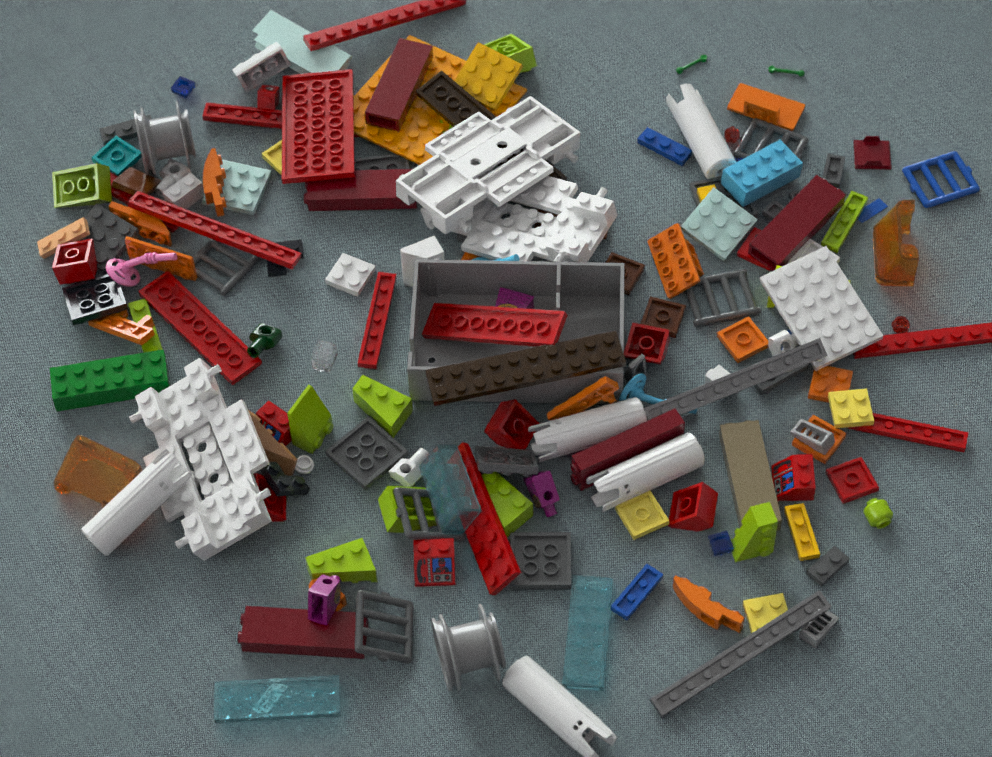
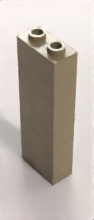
(747, 467)

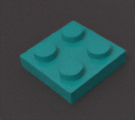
(117, 155)

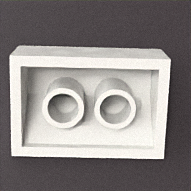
(261, 67)
(425, 249)

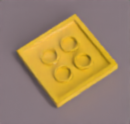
(488, 75)

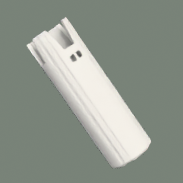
(701, 132)
(585, 428)
(647, 471)
(135, 503)
(555, 706)

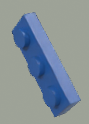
(664, 146)
(636, 592)

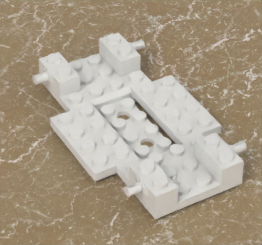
(451, 184)
(563, 238)
(186, 414)

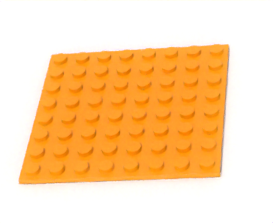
(419, 125)

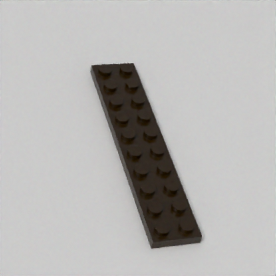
(457, 105)
(525, 368)

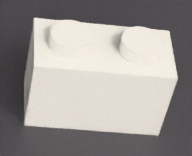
(185, 191)

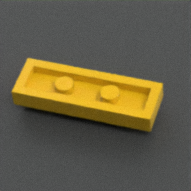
(802, 532)

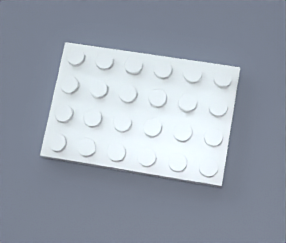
(821, 304)

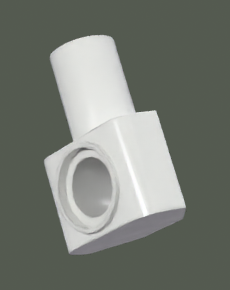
(171, 173)
(783, 337)
(409, 465)

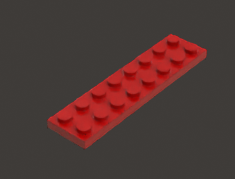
(494, 324)
(199, 327)
(487, 534)

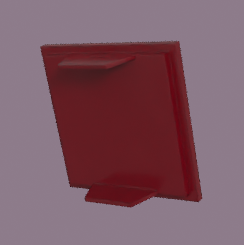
(872, 153)

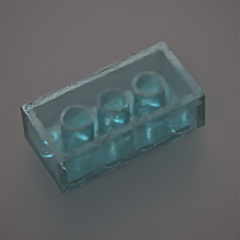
(449, 489)

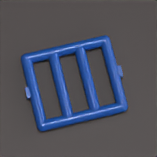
(942, 198)

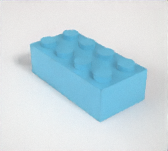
(761, 173)

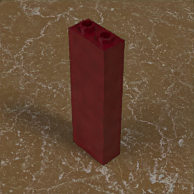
(399, 85)
(363, 192)
(796, 223)
(625, 446)
(292, 633)

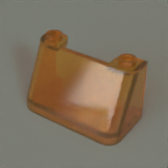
(893, 260)
(94, 471)

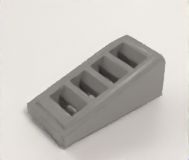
(636, 367)
(822, 444)
(811, 638)

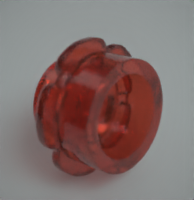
(732, 134)
(900, 321)

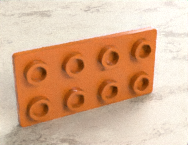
(766, 106)
(675, 260)
(182, 267)

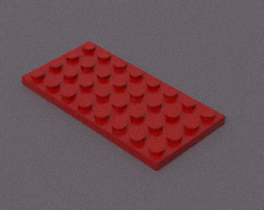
(318, 126)

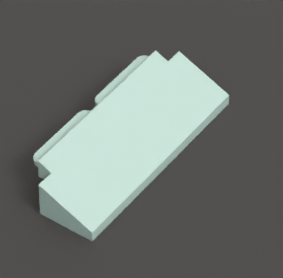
(289, 36)

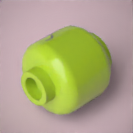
(878, 513)

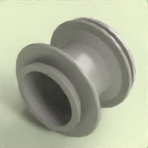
(164, 138)
(468, 647)

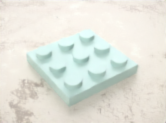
(243, 187)
(718, 224)

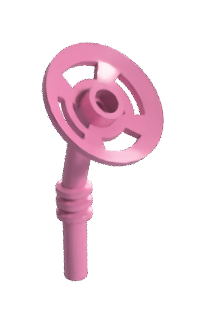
(126, 268)

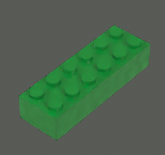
(108, 380)

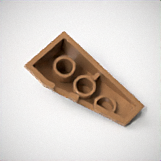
(274, 451)

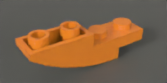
(213, 181)
(148, 226)
(698, 601)

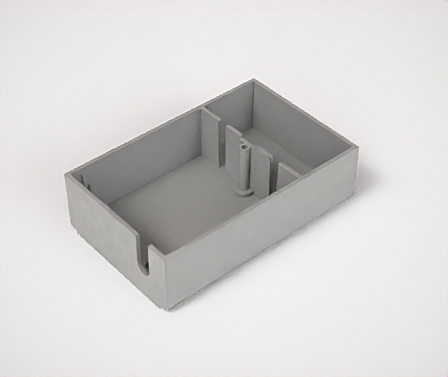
(585, 290)

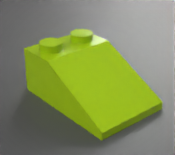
(515, 49)
(82, 186)
(309, 421)
(389, 506)

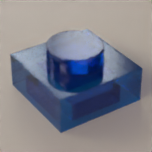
(183, 87)
(720, 543)

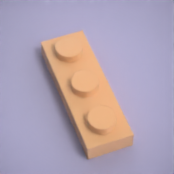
(70, 233)

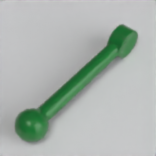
(703, 58)
(772, 69)

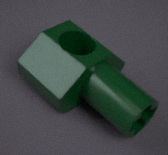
(263, 338)

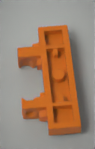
(124, 328)
(600, 390)

